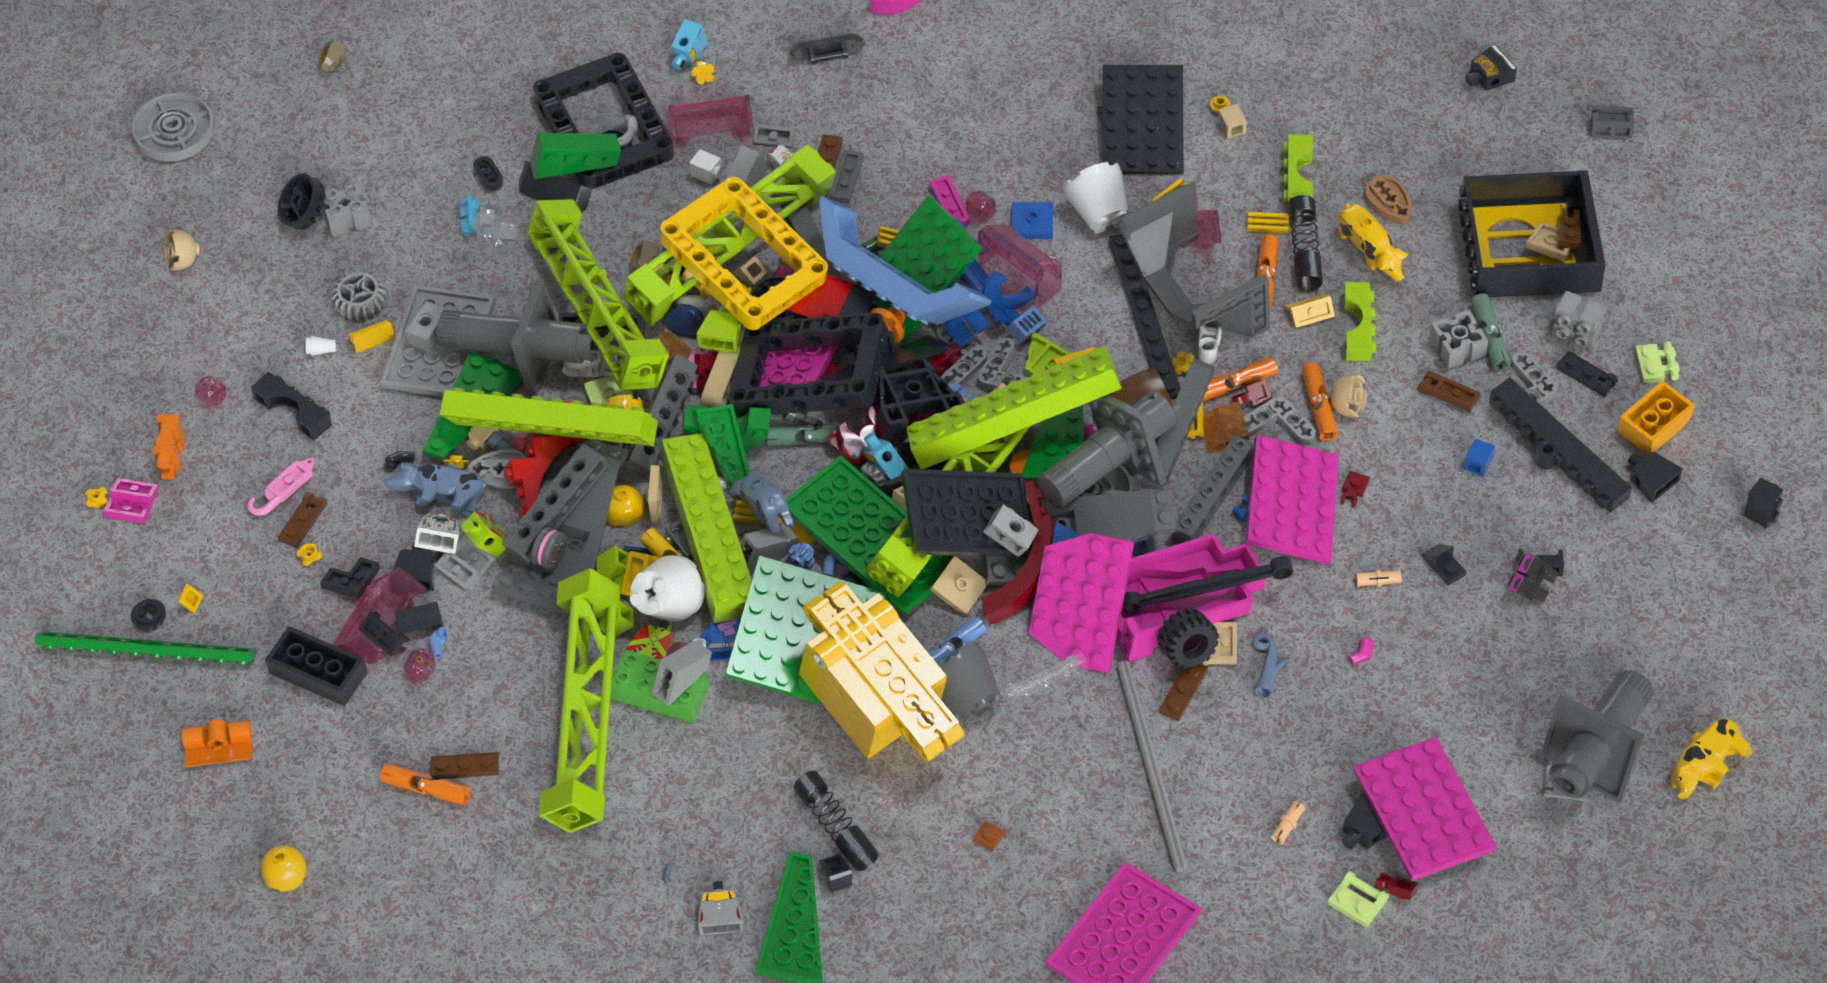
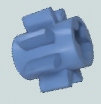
(801, 555)

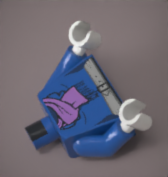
(720, 638)

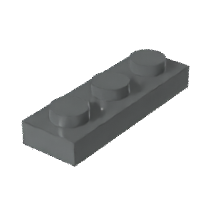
(846, 176)

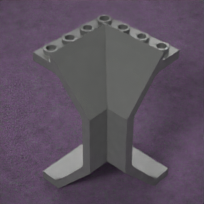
(1153, 238)

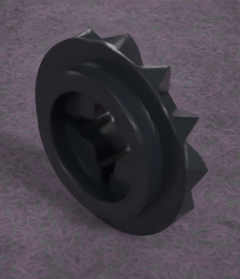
(139, 612)

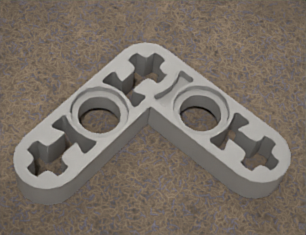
(966, 359)
(998, 372)
(1536, 387)
(1276, 414)

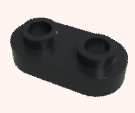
(489, 174)

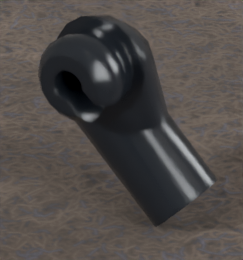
(399, 456)

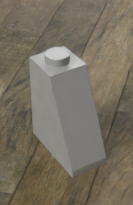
(748, 166)
(767, 545)
(679, 671)

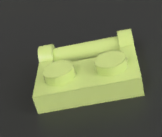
(1355, 905)

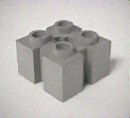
(346, 209)
(1578, 320)
(1458, 339)

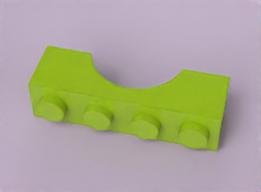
(1299, 153)
(1359, 340)
(613, 566)

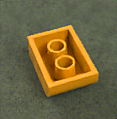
(1655, 418)

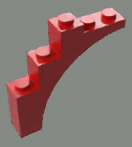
(528, 472)

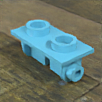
(469, 211)

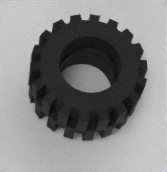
(1188, 638)

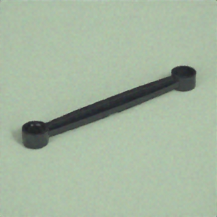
(1278, 568)

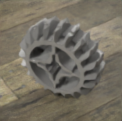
(362, 300)

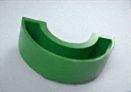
(752, 427)

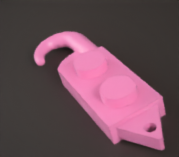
(284, 486)

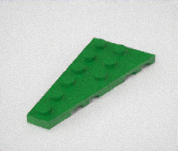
(476, 374)
(1054, 441)
(792, 936)

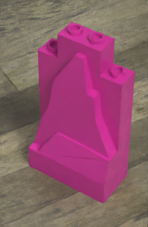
(1178, 565)

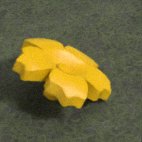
(703, 73)
(1181, 363)

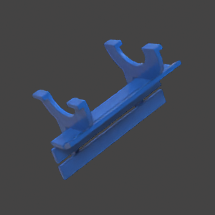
(1001, 307)

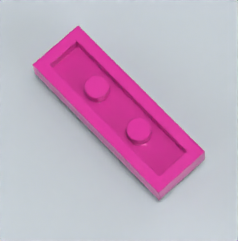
(948, 198)

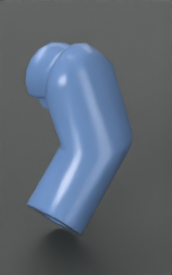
(829, 563)
(437, 640)

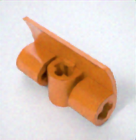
(217, 742)

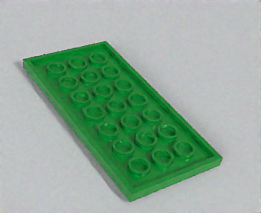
(854, 523)

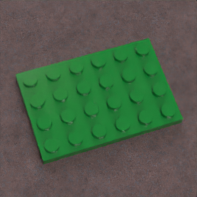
(930, 251)

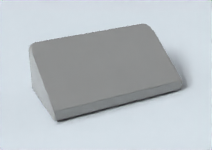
(774, 135)

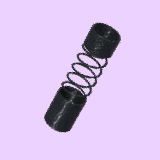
(1306, 262)
(851, 841)

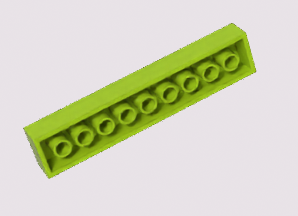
(1013, 407)
(549, 417)
(707, 525)

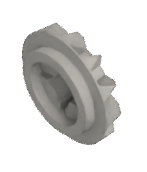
(874, 474)

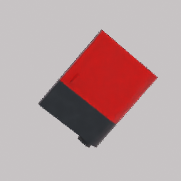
(835, 299)

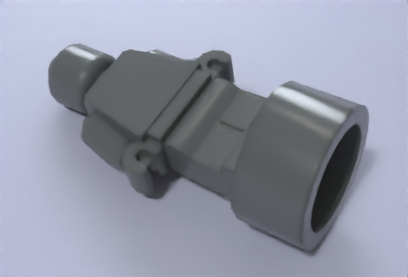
(807, 419)

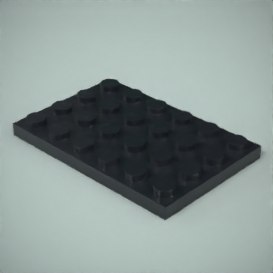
(1143, 118)
(954, 507)

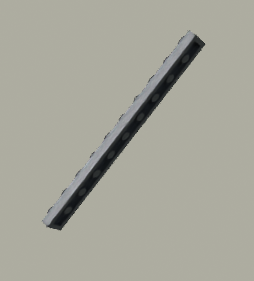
(1145, 315)

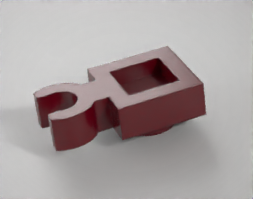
(705, 364)
(1354, 486)
(1400, 887)

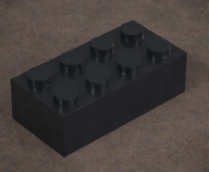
(316, 665)

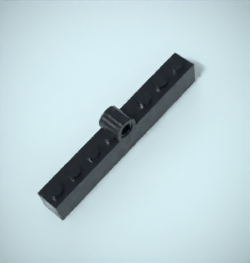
(1559, 446)

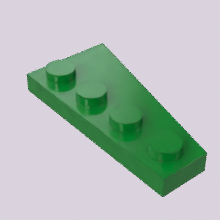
(724, 440)

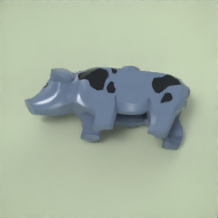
(440, 483)
(763, 500)

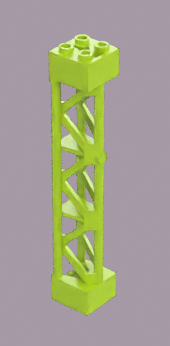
(556, 226)
(895, 563)

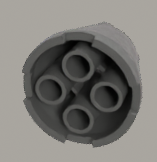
(969, 682)

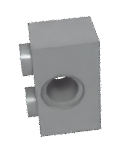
(423, 328)
(1014, 540)

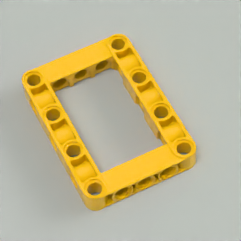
(804, 260)

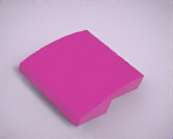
(130, 500)

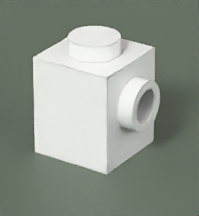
(705, 167)

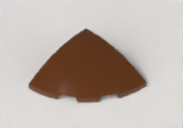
(1139, 385)

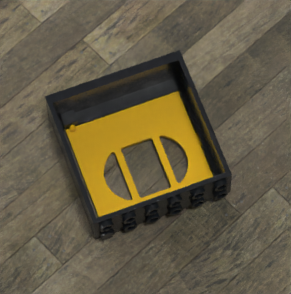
(1529, 200)

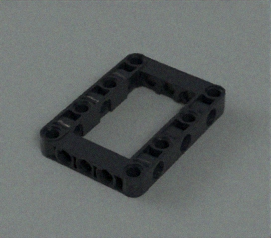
(618, 70)
(856, 392)

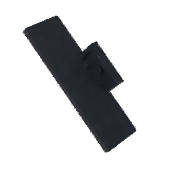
(897, 357)

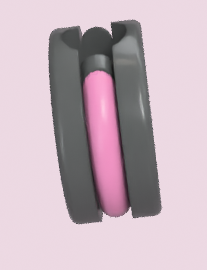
(549, 548)

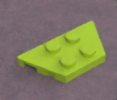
(1042, 354)

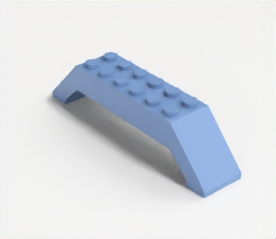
(889, 283)

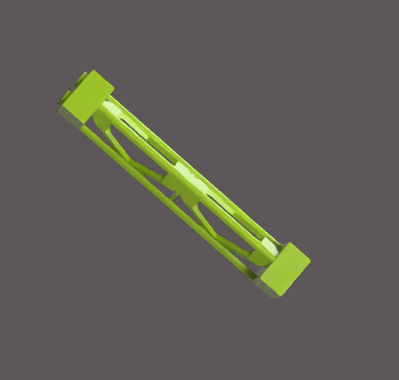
(808, 180)
(570, 802)

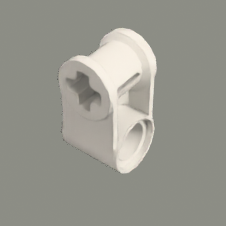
(1208, 344)
(583, 369)

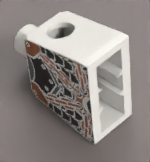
(437, 533)

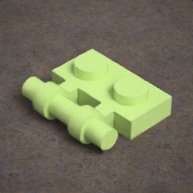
(1650, 363)

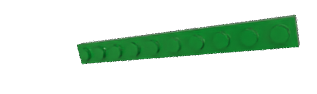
(153, 647)

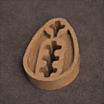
(1385, 208)

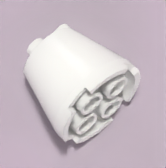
(1098, 196)
(668, 589)

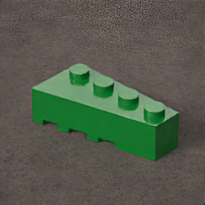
(572, 153)

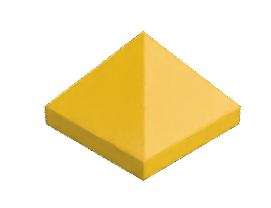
(190, 598)

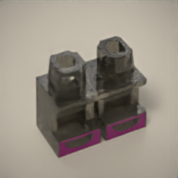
(1529, 586)

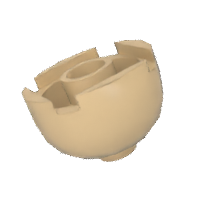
(180, 246)
(1348, 391)

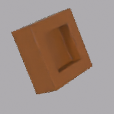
(989, 836)

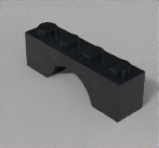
(274, 392)

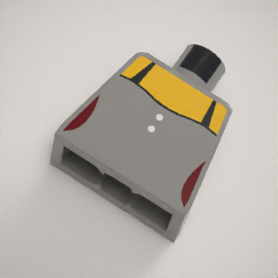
(719, 911)

